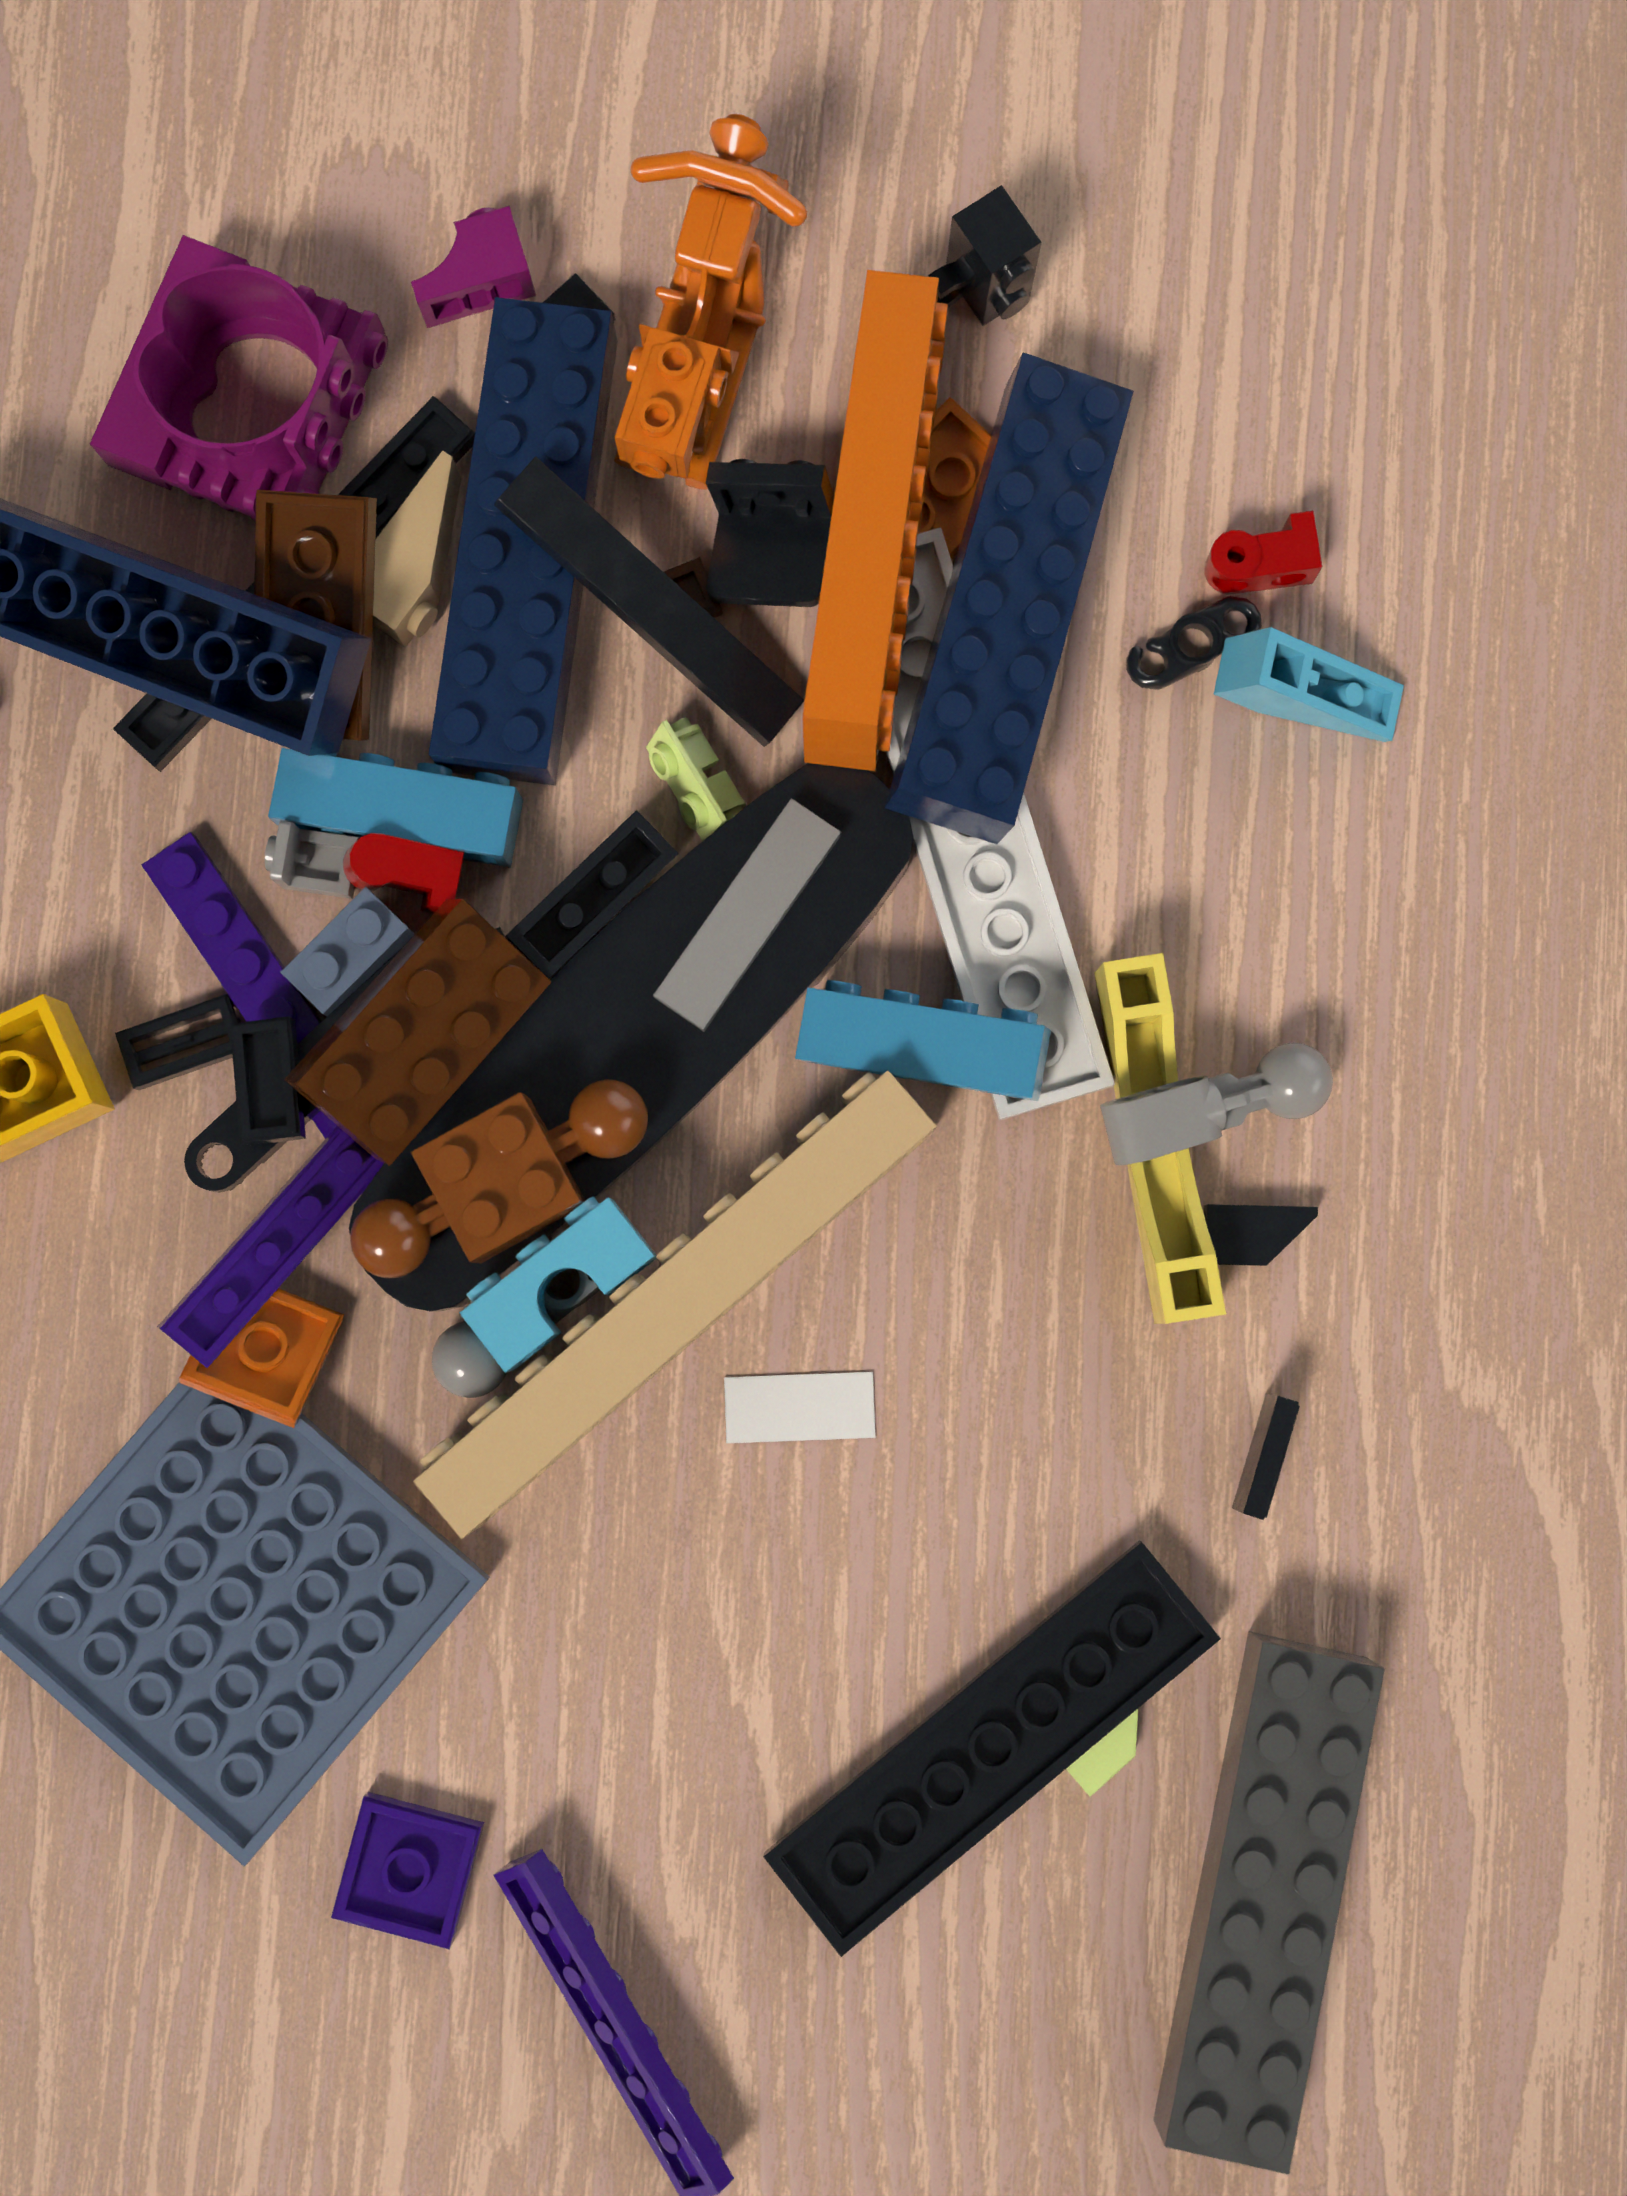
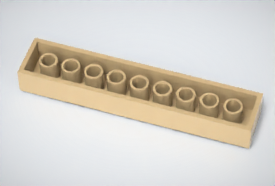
(675, 1305)

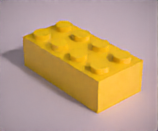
(45, 1076)

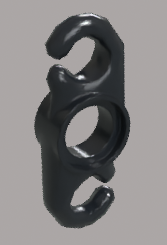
(1178, 664)

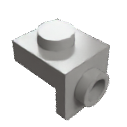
(309, 861)

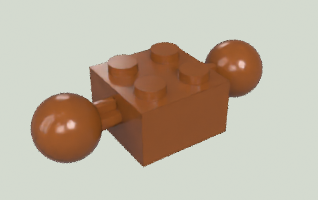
(498, 1178)

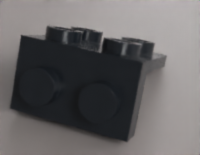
(769, 532)

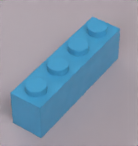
(405, 803)
(924, 1042)

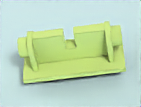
(680, 756)

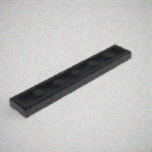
(648, 601)

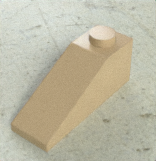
(414, 554)

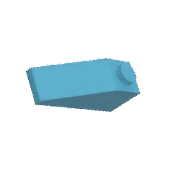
(1306, 685)

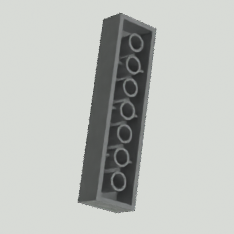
(1268, 1903)

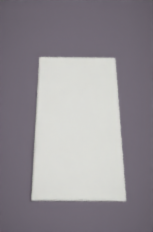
(799, 1407)

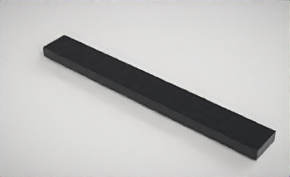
(163, 729)

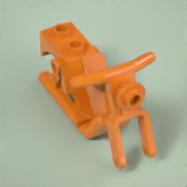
(710, 312)

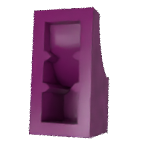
(480, 266)

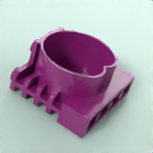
(197, 313)

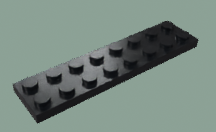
(990, 1747)

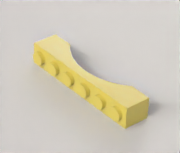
(1166, 1200)

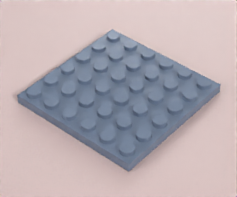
(231, 1609)

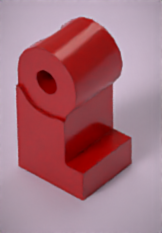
(1265, 560)
(406, 866)

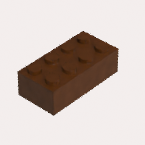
(418, 1030)

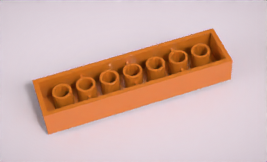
(875, 522)

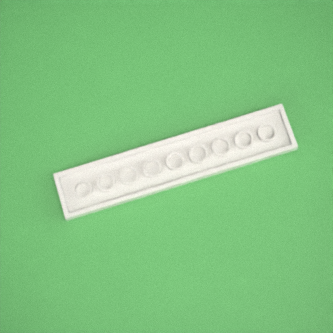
(999, 897)

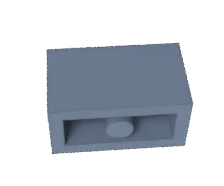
(347, 952)

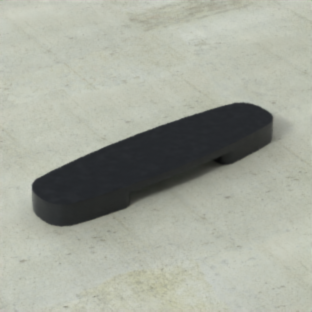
(608, 1026)

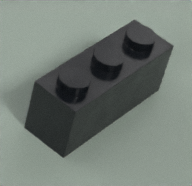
(591, 894)

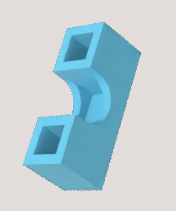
(512, 1312)

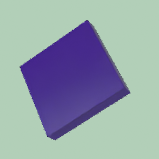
(407, 1870)

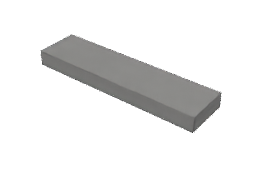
(747, 915)

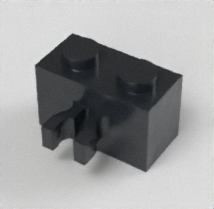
(989, 258)

